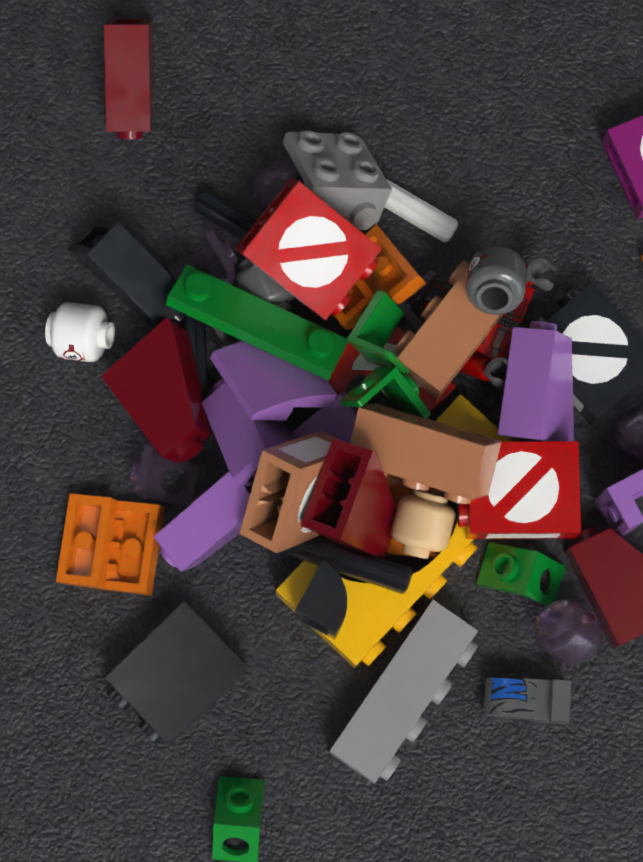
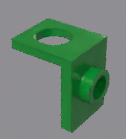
(374, 330)
(397, 386)
(520, 572)
(238, 816)

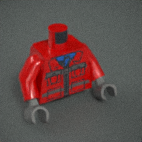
(490, 357)

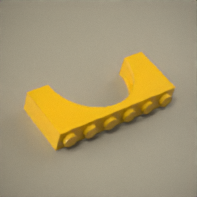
(376, 610)

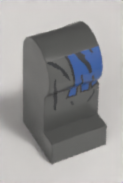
(528, 699)

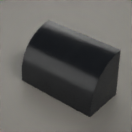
(324, 602)

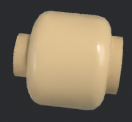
(423, 523)

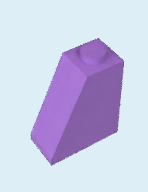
(538, 386)
(238, 436)
(204, 525)

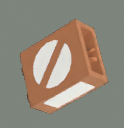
(283, 492)

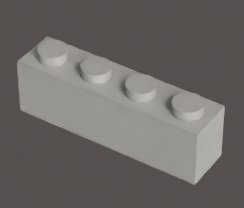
(403, 693)

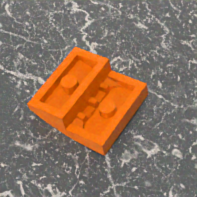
(392, 275)
(110, 544)

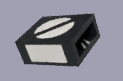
(604, 351)

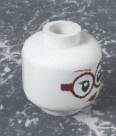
(79, 332)

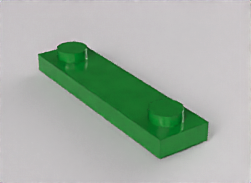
(257, 322)

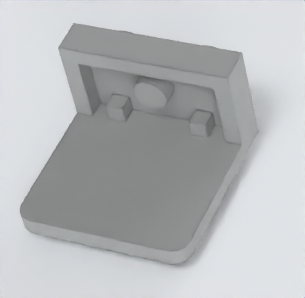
(341, 174)

